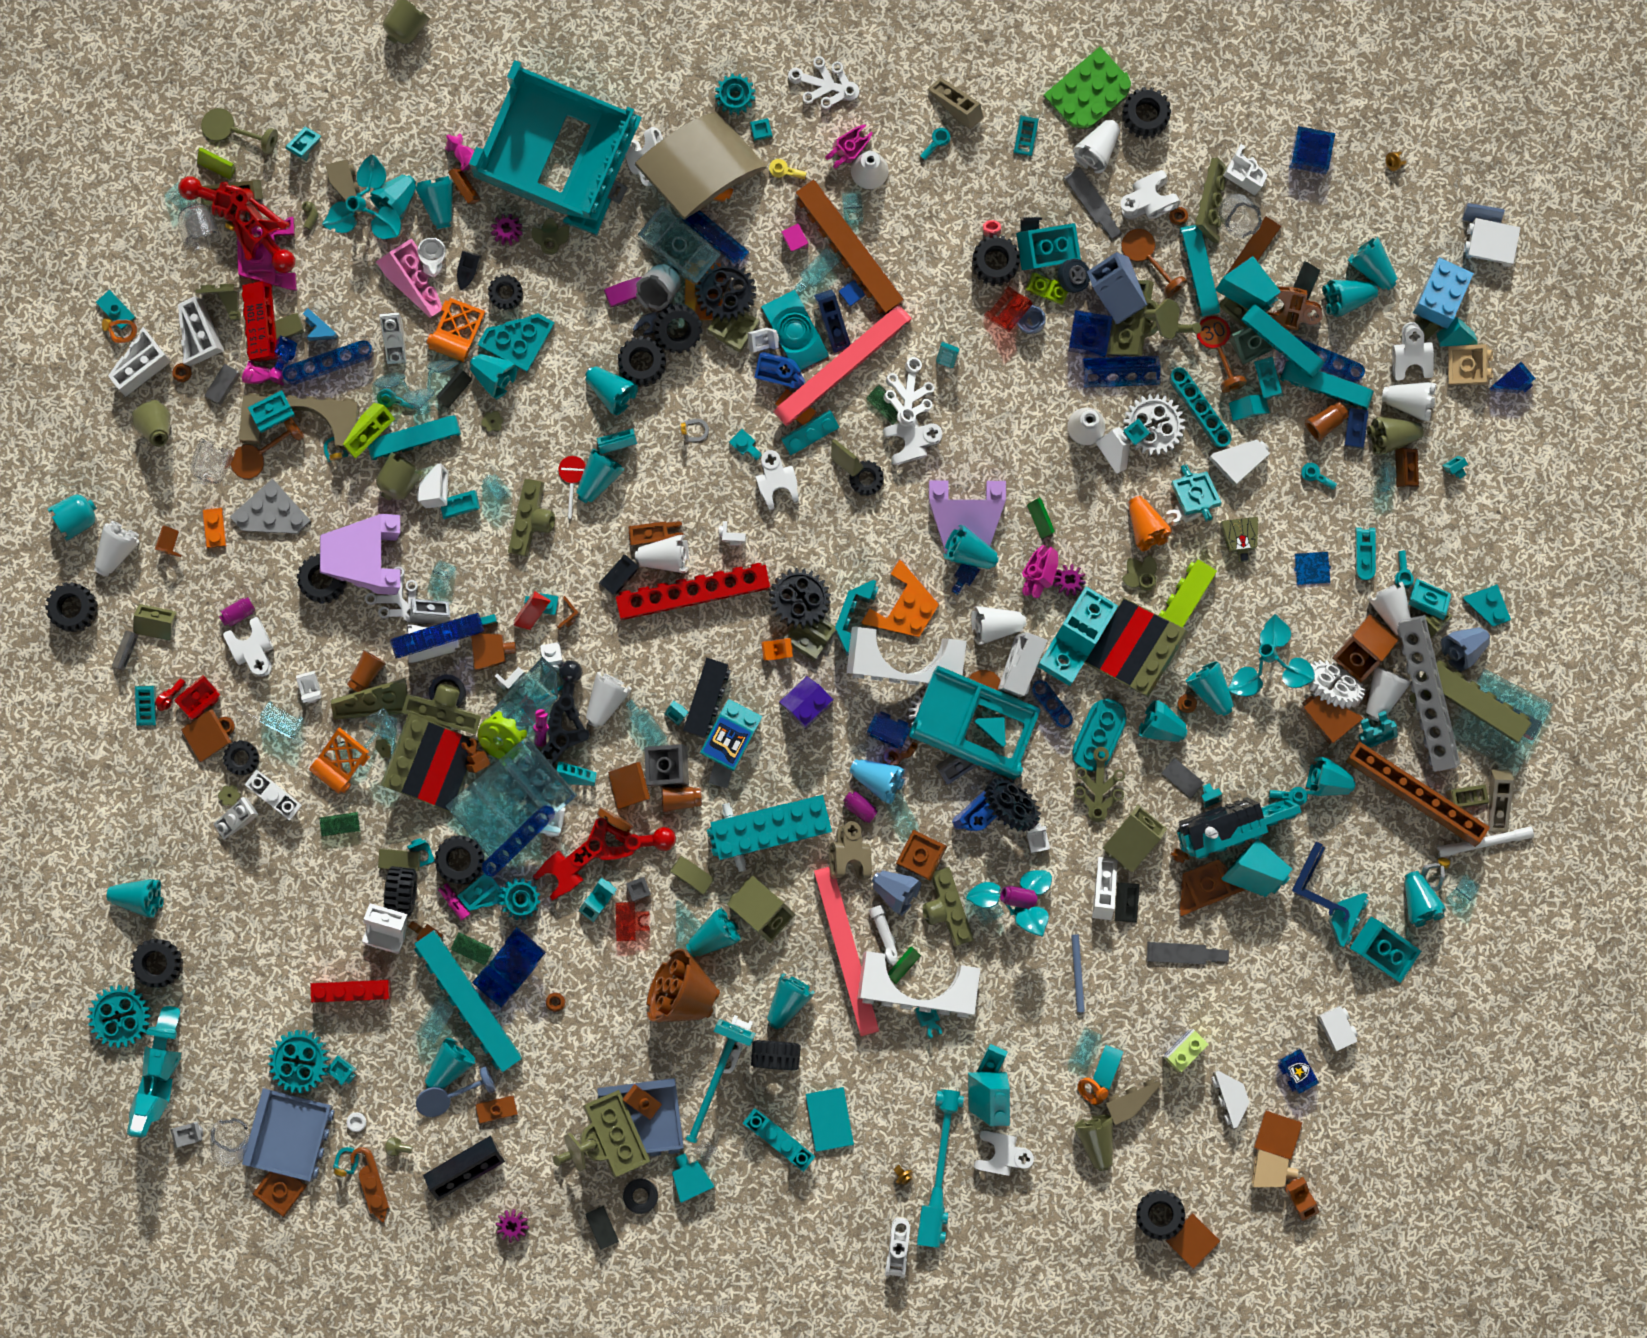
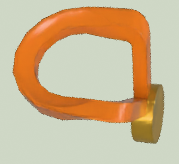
(107, 326)

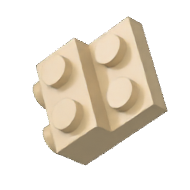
(1469, 364)

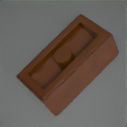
(1407, 467)

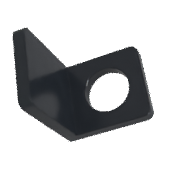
(1029, 223)

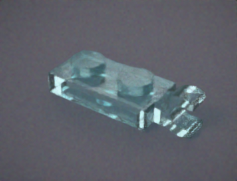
(817, 271)
(646, 724)

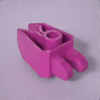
(847, 148)
(1040, 571)

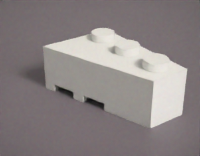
(198, 332)
(1022, 664)

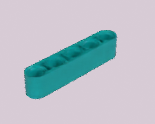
(1201, 271)
(1283, 341)
(1330, 385)
(1199, 398)
(414, 436)

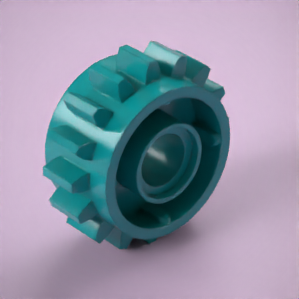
(731, 84)
(529, 902)

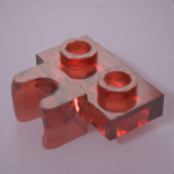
(629, 921)

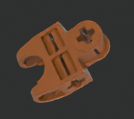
(1300, 311)

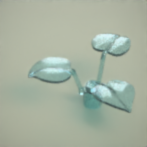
(417, 398)
(379, 723)

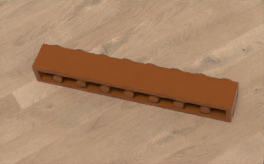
(849, 247)
(1417, 794)

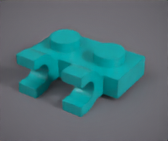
(1380, 734)

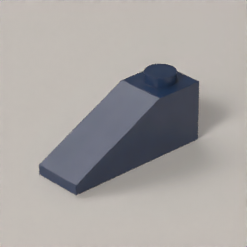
(832, 320)

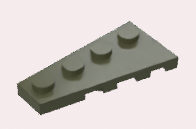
(1207, 216)
(369, 701)

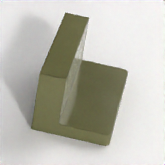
(153, 622)

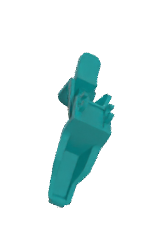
(157, 1068)

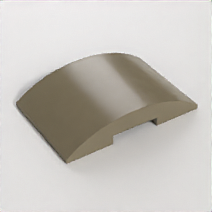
(699, 163)

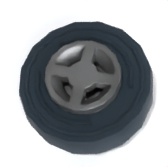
(1080, 276)

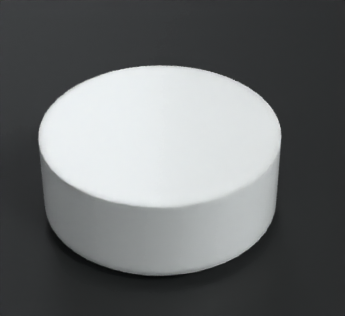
(356, 1122)

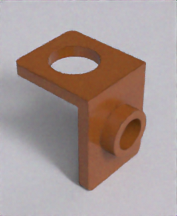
(167, 540)
(571, 619)

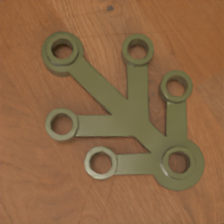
(1099, 788)

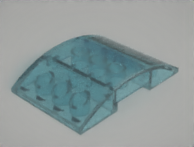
(509, 796)

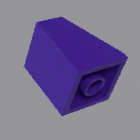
(806, 702)

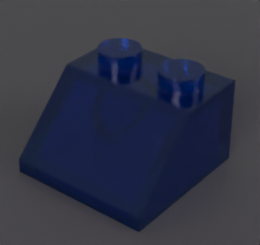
(888, 731)

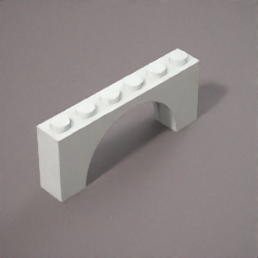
(867, 660)
(877, 987)

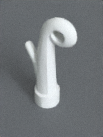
(878, 914)

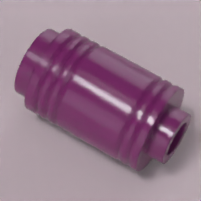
(237, 612)
(860, 807)
(1018, 897)

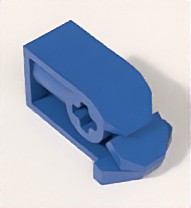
(771, 369)
(977, 808)

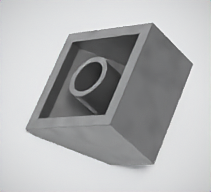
(666, 765)

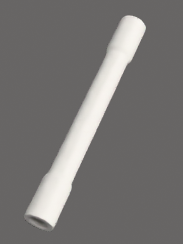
(1516, 835)

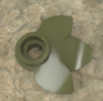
(550, 233)
(1138, 571)

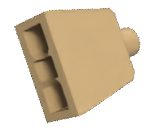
(1271, 1170)

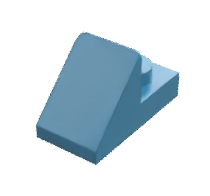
(321, 331)

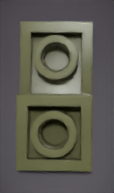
(398, 858)
(692, 875)

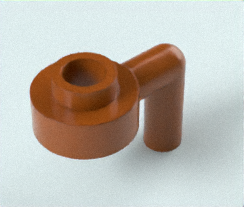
(897, 755)

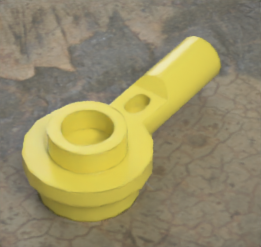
(779, 168)

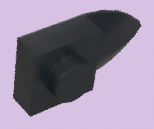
(467, 268)

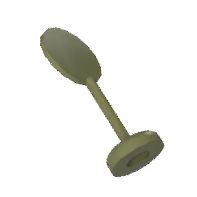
(219, 125)

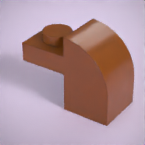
(1302, 1198)

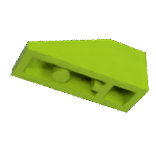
(368, 428)

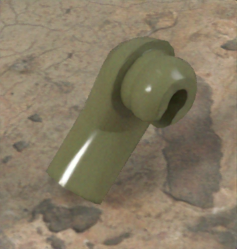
(311, 213)

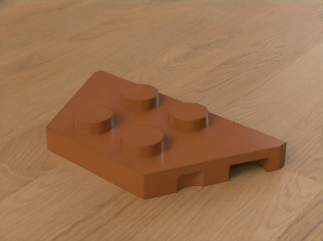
(1204, 887)

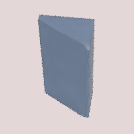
(1488, 213)

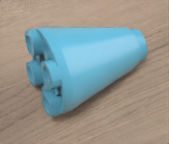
(878, 778)

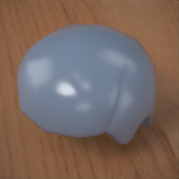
(1037, 318)

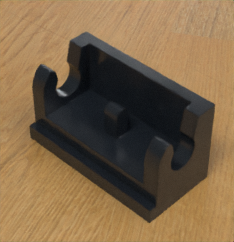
(619, 575)

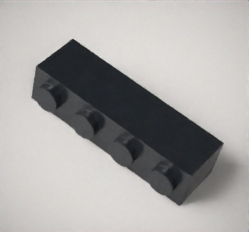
(706, 698)
(463, 1168)

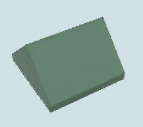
(1249, 345)

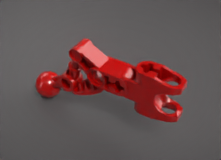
(567, 868)

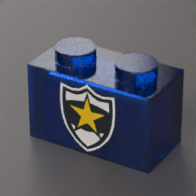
(1298, 1071)

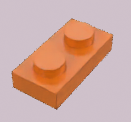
(214, 527)

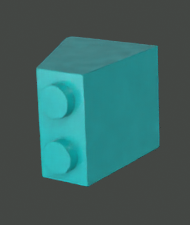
(1249, 286)
(1258, 870)
(989, 1097)

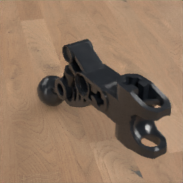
(570, 673)

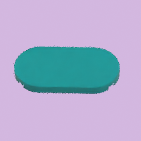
(1099, 729)

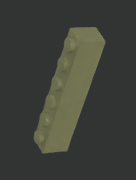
(1482, 704)

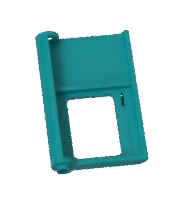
(949, 711)

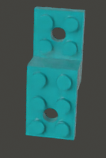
(1077, 636)

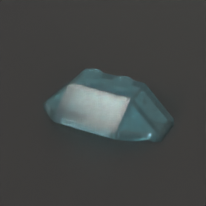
(533, 692)

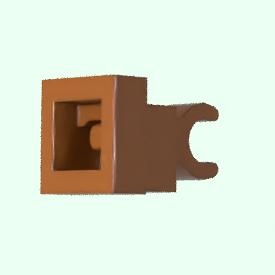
(476, 759)

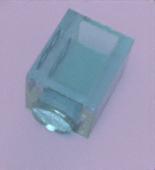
(495, 488)

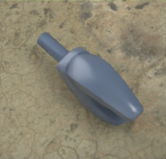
(648, 318)

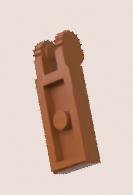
(652, 532)

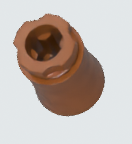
(1326, 421)
(365, 671)
(680, 798)

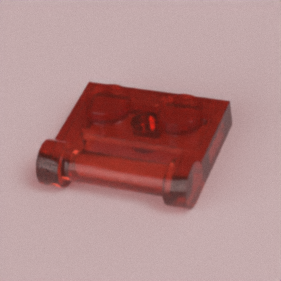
(1012, 312)

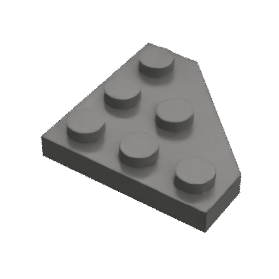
(270, 512)

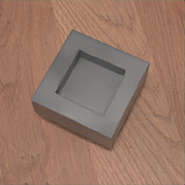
(638, 889)

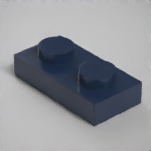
(1356, 428)

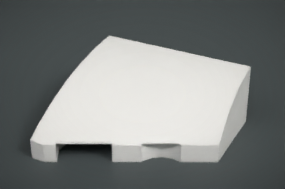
(1245, 172)

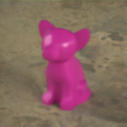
(461, 152)
(257, 375)

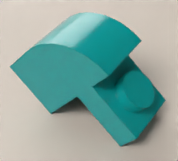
(598, 899)

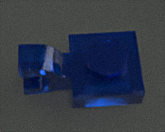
(286, 350)
(966, 575)

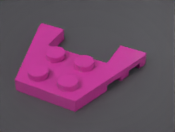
(261, 266)

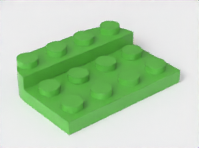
(1089, 90)

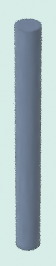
(1078, 973)

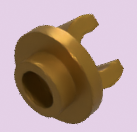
(1393, 161)
(904, 1176)

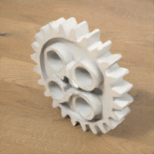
(1161, 440)
(1345, 692)

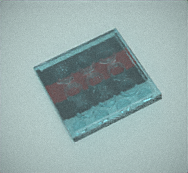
(1488, 741)

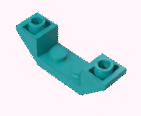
(779, 1139)

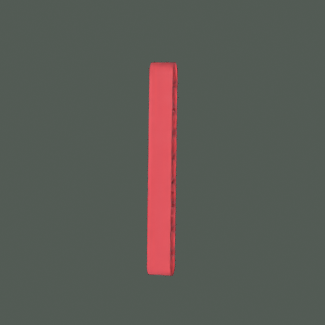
(842, 365)
(845, 949)

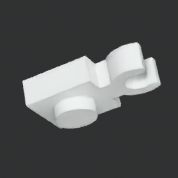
(1179, 514)

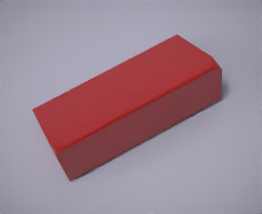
(531, 611)

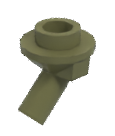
(394, 1147)

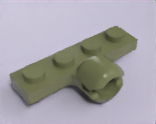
(529, 518)
(443, 709)
(948, 908)

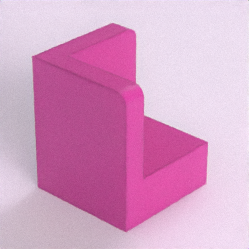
(795, 237)

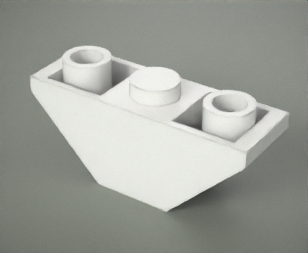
(393, 337)
(273, 794)
(236, 818)
(1232, 1097)

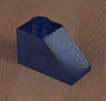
(1515, 380)

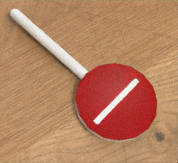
(571, 471)

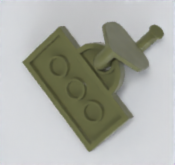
(1129, 335)
(610, 1134)

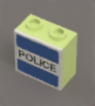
(1185, 1050)

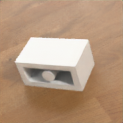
(1338, 1028)

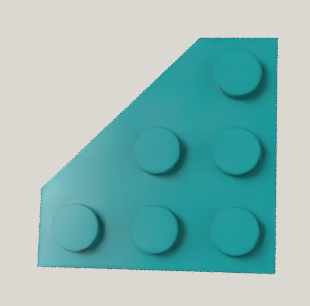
(518, 339)

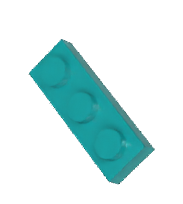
(810, 432)

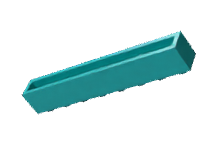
(468, 1001)

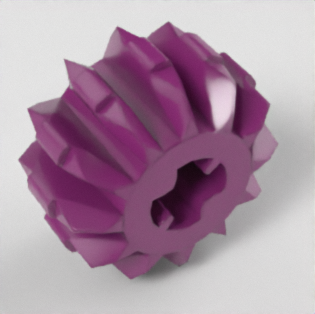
(514, 227)
(1069, 587)
(509, 1232)

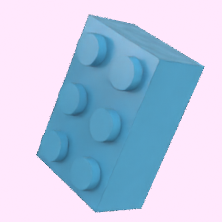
(1443, 293)

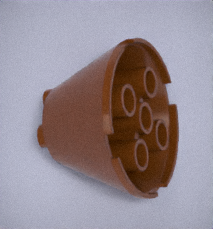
(681, 991)

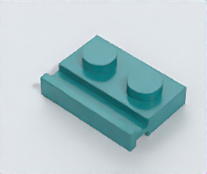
(271, 411)
(616, 441)

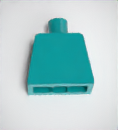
(690, 1178)

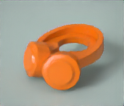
(1101, 1093)

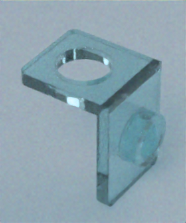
(176, 198)
(852, 204)
(440, 579)
(1465, 890)

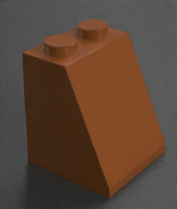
(1365, 648)
(1329, 720)

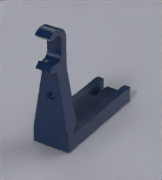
(1304, 878)

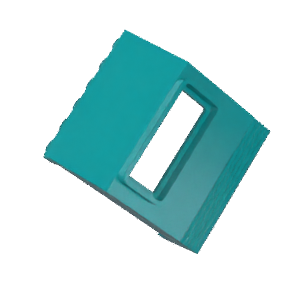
(527, 133)

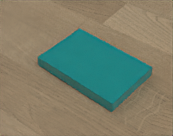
(829, 1119)

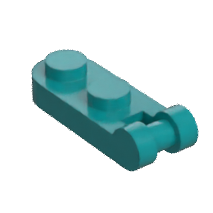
(1365, 553)

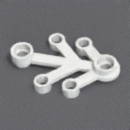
(826, 84)
(908, 395)
(396, 599)

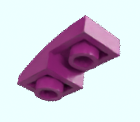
(622, 292)

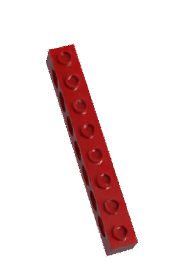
(625, 598)

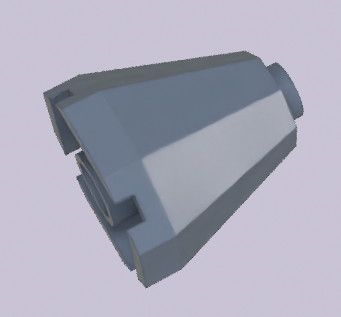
(1465, 647)
(896, 890)

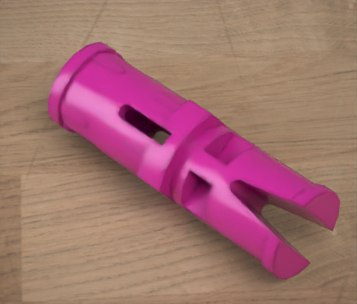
(540, 728)
(454, 902)

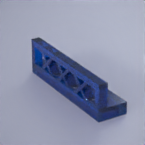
(716, 237)
(1116, 365)

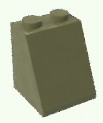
(1134, 839)
(761, 908)

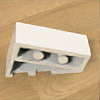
(138, 364)

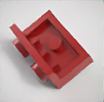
(197, 698)

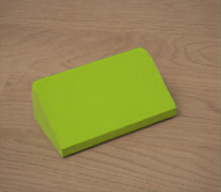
(215, 163)

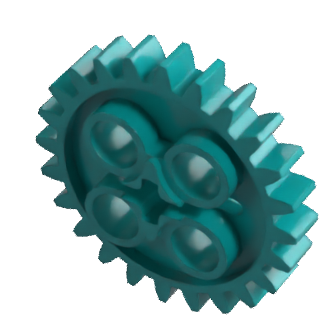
(115, 999)
(302, 1044)

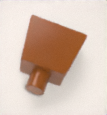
(490, 650)

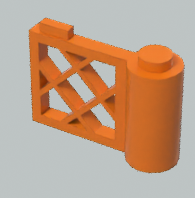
(449, 343)
(332, 771)

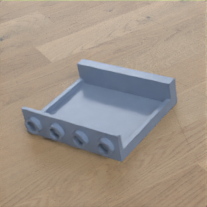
(664, 1128)
(288, 1135)

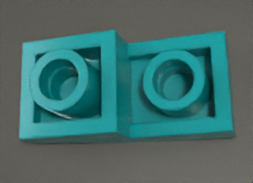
(1107, 1066)

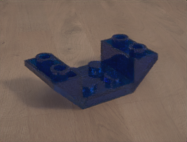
(509, 967)

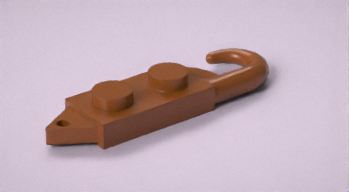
(372, 1184)

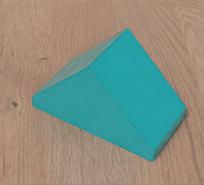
(1456, 334)
(1248, 407)
(993, 728)

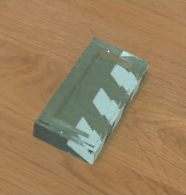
(902, 814)

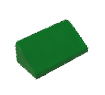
(1041, 518)
(903, 965)

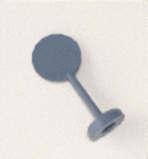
(436, 1101)

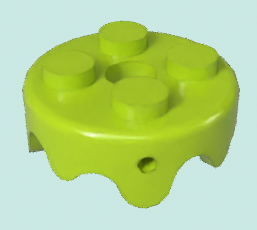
(499, 727)

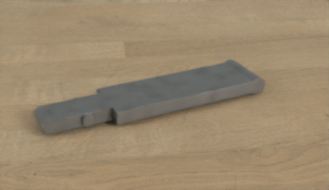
(1092, 201)
(1184, 953)

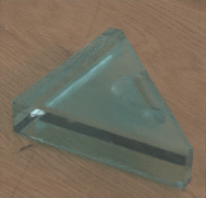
(686, 924)

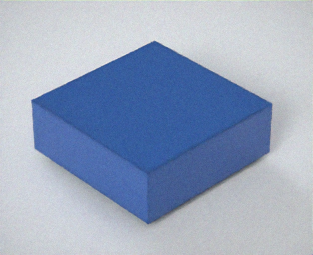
(851, 293)

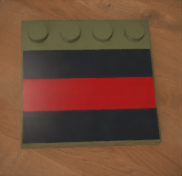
(1136, 647)
(428, 762)

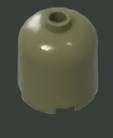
(404, 22)
(397, 478)

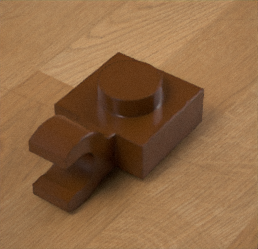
(422, 931)

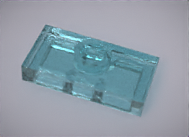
(1085, 1048)

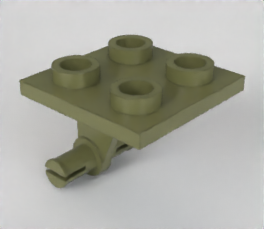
(228, 295)

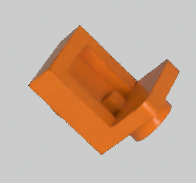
(777, 649)

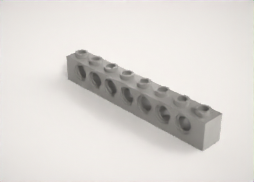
(1437, 702)

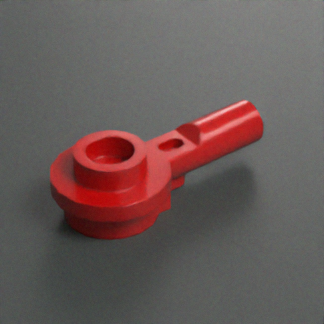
(164, 700)

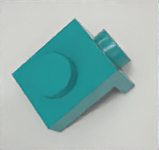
(342, 1070)

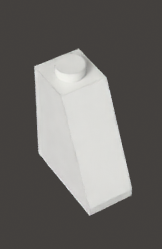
(1240, 460)

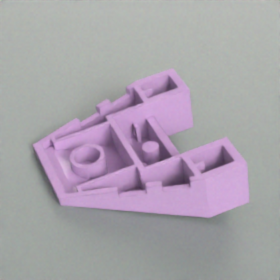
(976, 515)
(355, 554)

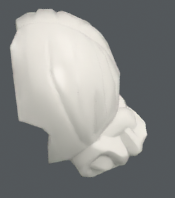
(431, 249)

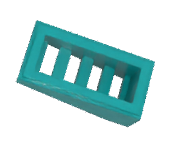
(1034, 121)
(947, 355)
(142, 722)
(576, 775)

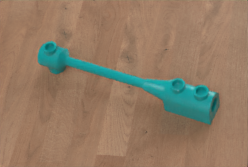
(934, 1215)

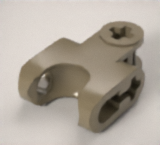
(850, 850)

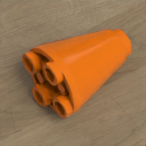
(1147, 524)

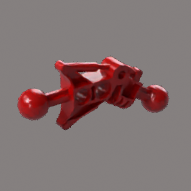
(225, 204)

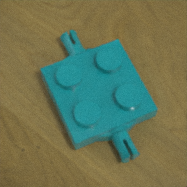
(1196, 493)

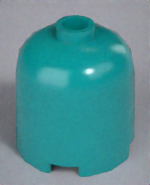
(73, 515)

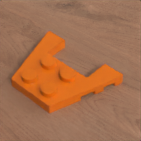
(912, 609)

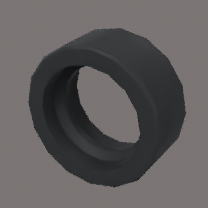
(448, 678)

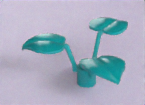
(340, 216)
(1297, 673)
(1031, 920)

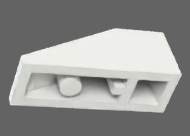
(1105, 889)

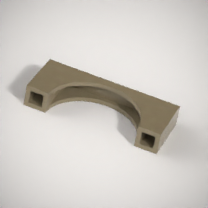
(339, 415)

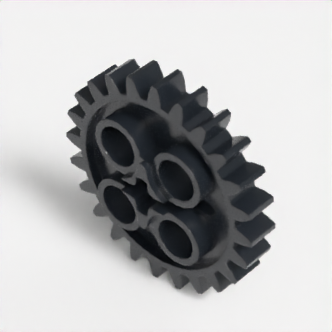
(741, 297)
(813, 589)
(1012, 804)

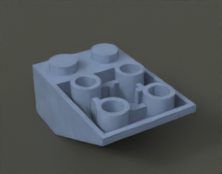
(1117, 287)

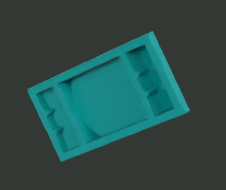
(795, 330)

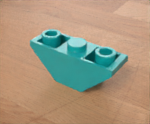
(1342, 930)

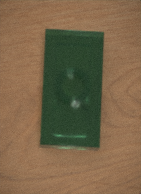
(886, 409)
(339, 824)
(472, 948)

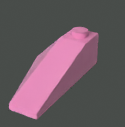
(406, 273)

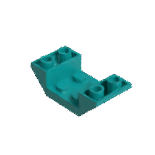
(864, 593)

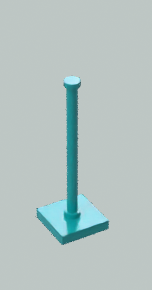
(733, 1034)

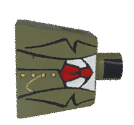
(1240, 536)

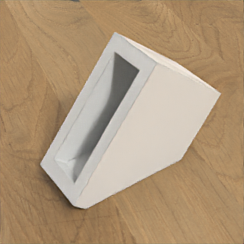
(1115, 449)
(434, 488)

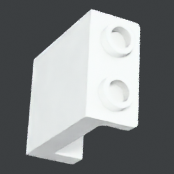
(1492, 241)
(384, 928)

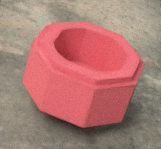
(991, 228)

